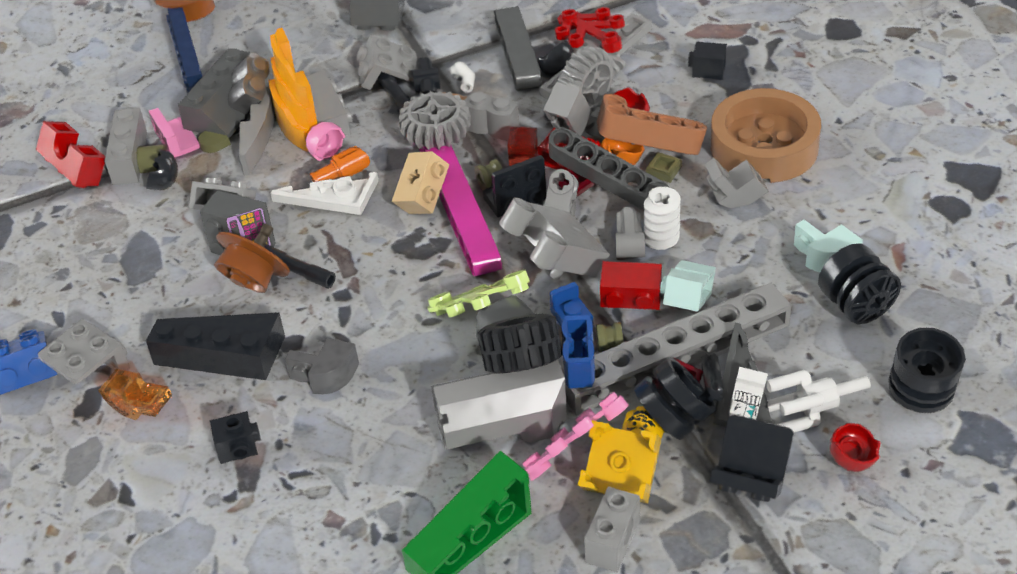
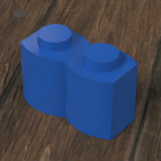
(578, 351)

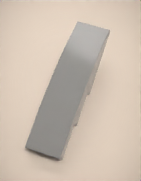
(256, 132)

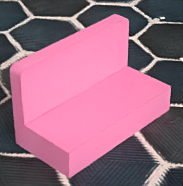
(172, 134)

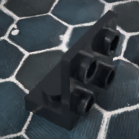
(521, 180)

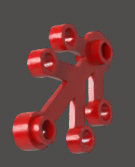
(601, 19)

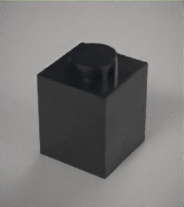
(708, 60)

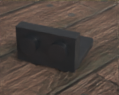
(753, 458)

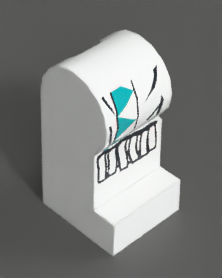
(747, 393)

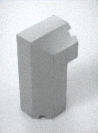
(501, 405)

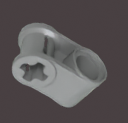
(560, 198)

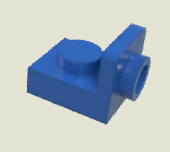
(566, 302)

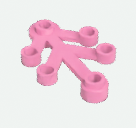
(611, 407)

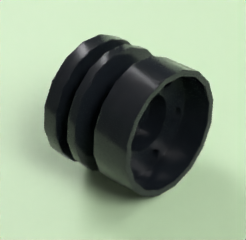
(859, 283)
(926, 370)

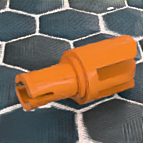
(342, 165)

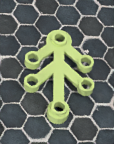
(478, 295)

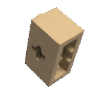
(420, 183)

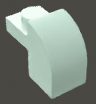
(821, 246)

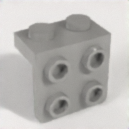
(386, 57)
(82, 351)

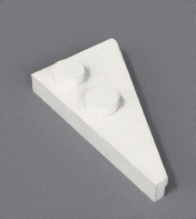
(330, 194)

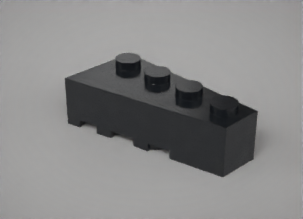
(218, 344)

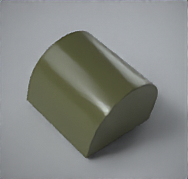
(146, 157)

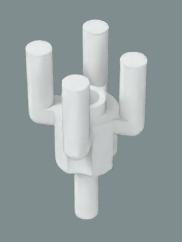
(810, 397)

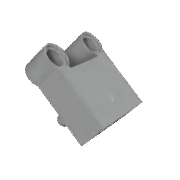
(557, 237)

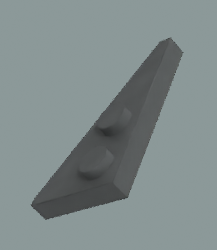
(737, 357)

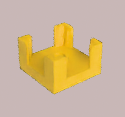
(620, 461)

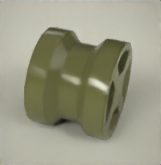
(484, 173)
(608, 336)

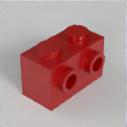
(630, 285)

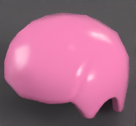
(324, 140)

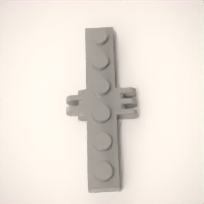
(634, 30)

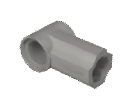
(629, 235)

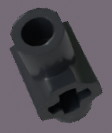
(426, 76)

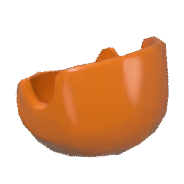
(624, 150)

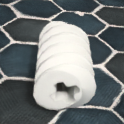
(662, 218)

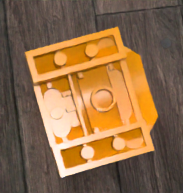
(290, 93)

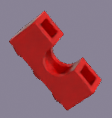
(78, 163)

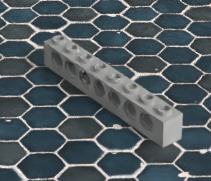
(686, 339)

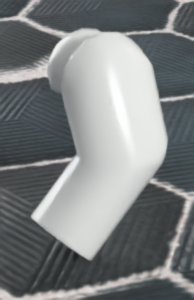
(467, 75)

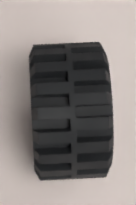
(520, 343)

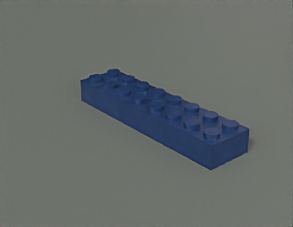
(184, 47)

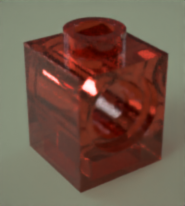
(522, 144)

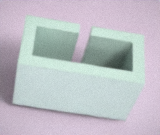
(688, 285)

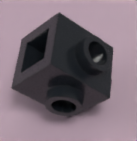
(235, 437)

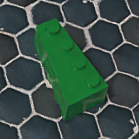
(472, 520)

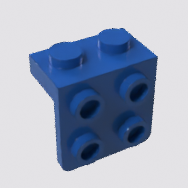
(21, 362)

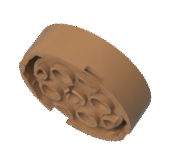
(766, 117)

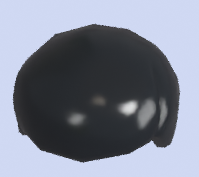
(556, 59)
(166, 171)

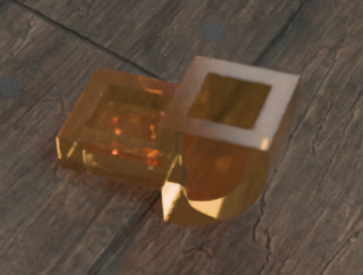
(132, 396)

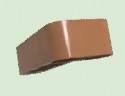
(648, 128)

